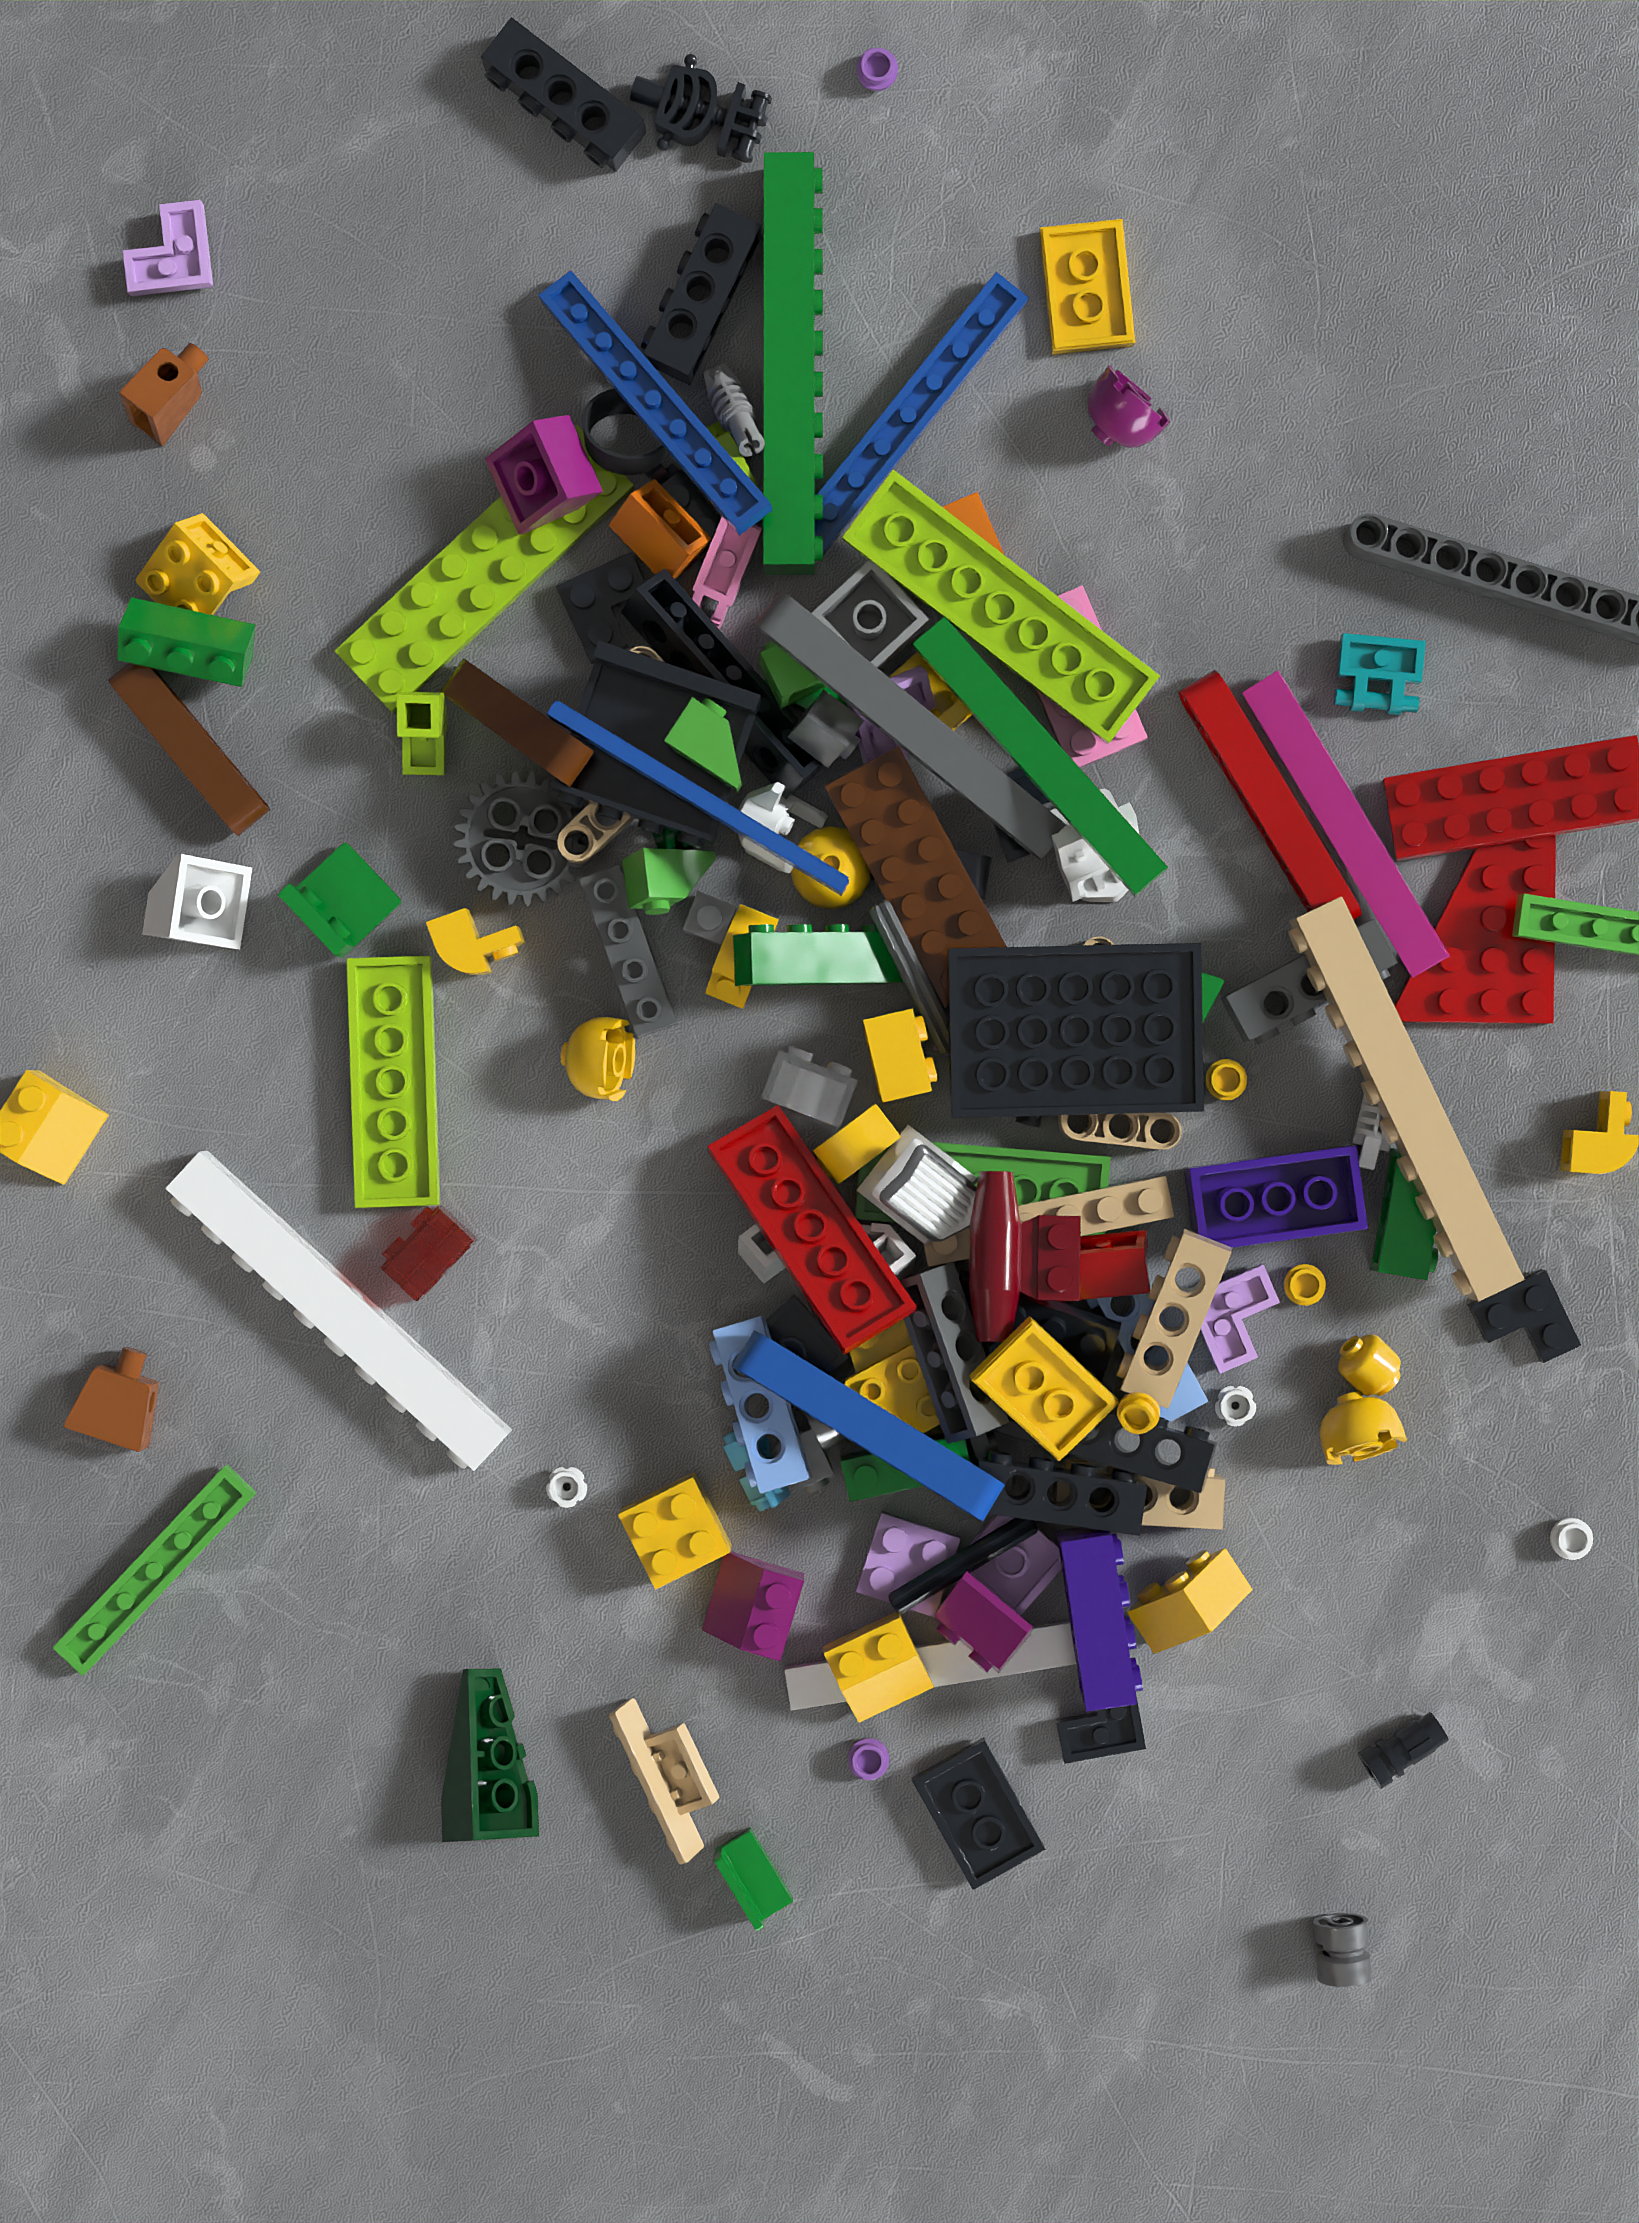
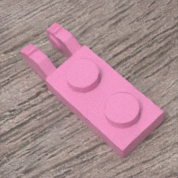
(725, 567)

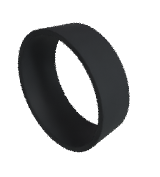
(608, 404)

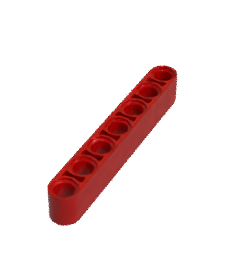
(1264, 794)

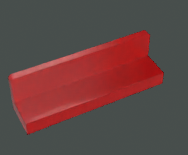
(1114, 1265)

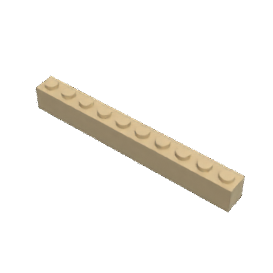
(1406, 1100)

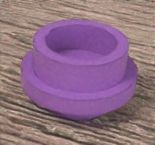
(877, 69)
(868, 1758)

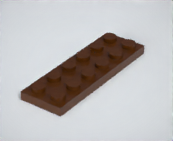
(913, 863)

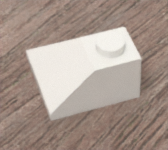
(199, 902)

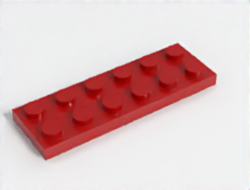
(1514, 798)
(811, 1229)

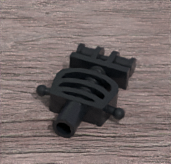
(663, 97)

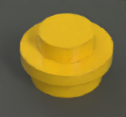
(1225, 1079)
(1304, 1284)
(1138, 1412)

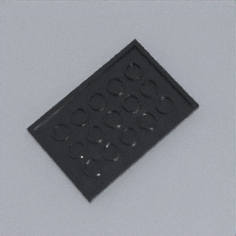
(1075, 1030)

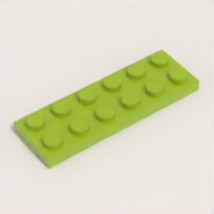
(393, 1081)

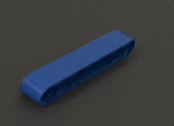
(868, 1425)

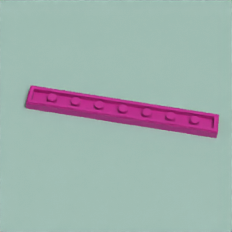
(1345, 824)

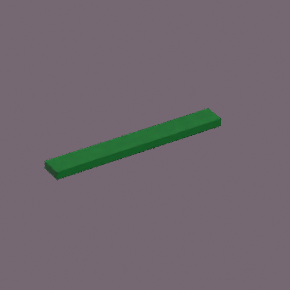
(1040, 757)

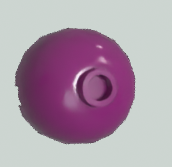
(1123, 411)

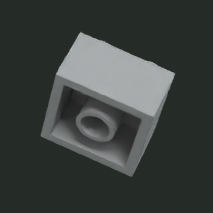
(872, 615)

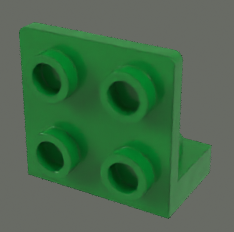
(341, 900)

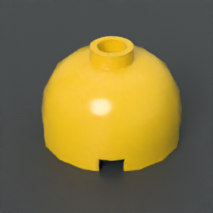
(839, 851)
(600, 1057)
(1359, 1428)

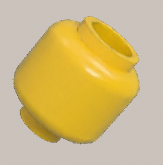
(1369, 1365)

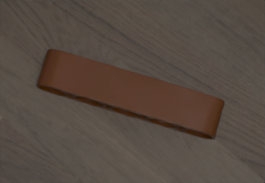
(517, 722)
(190, 746)

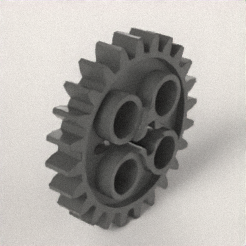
(515, 877)

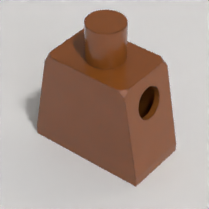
(164, 392)
(117, 1403)

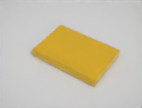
(1087, 286)
(1044, 1388)

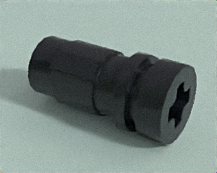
(1403, 1749)

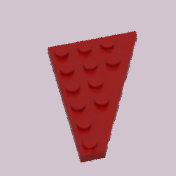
(1488, 969)

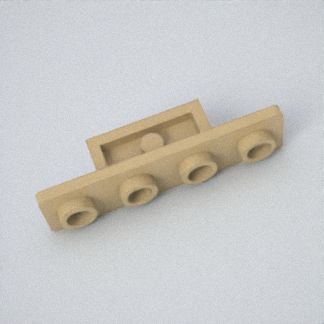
(669, 1774)

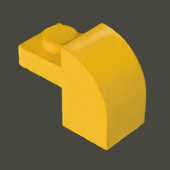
(463, 949)
(722, 978)
(856, 1144)
(1608, 1146)

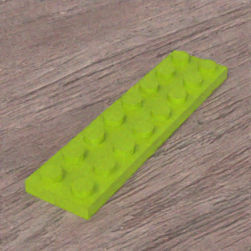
(466, 591)
(1000, 606)

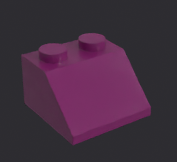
(543, 473)
(753, 1605)
(982, 1624)

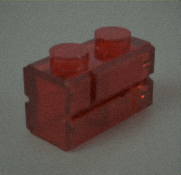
(427, 1252)

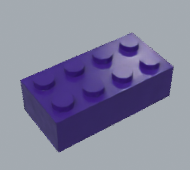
(1277, 1197)
(1097, 1617)

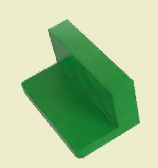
(752, 1877)

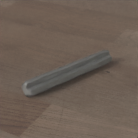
(912, 974)

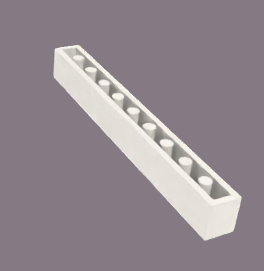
(338, 1310)

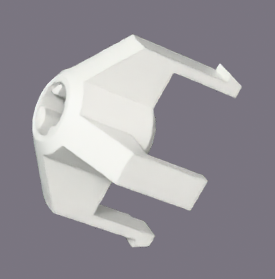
(773, 811)

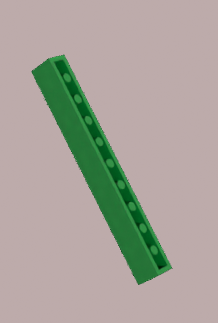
(790, 363)

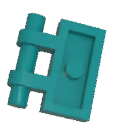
(1379, 660)

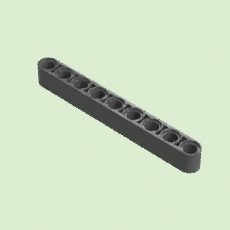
(1505, 571)
(909, 724)

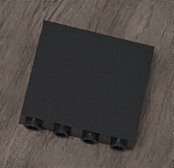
(641, 704)

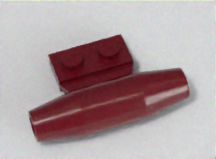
(1016, 1257)

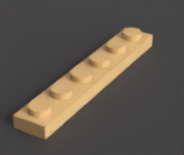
(1099, 1212)

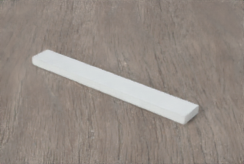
(946, 1665)

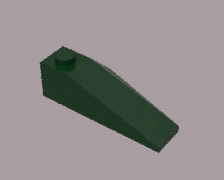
(485, 1776)

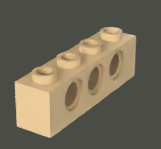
(1160, 1381)
(1201, 1510)

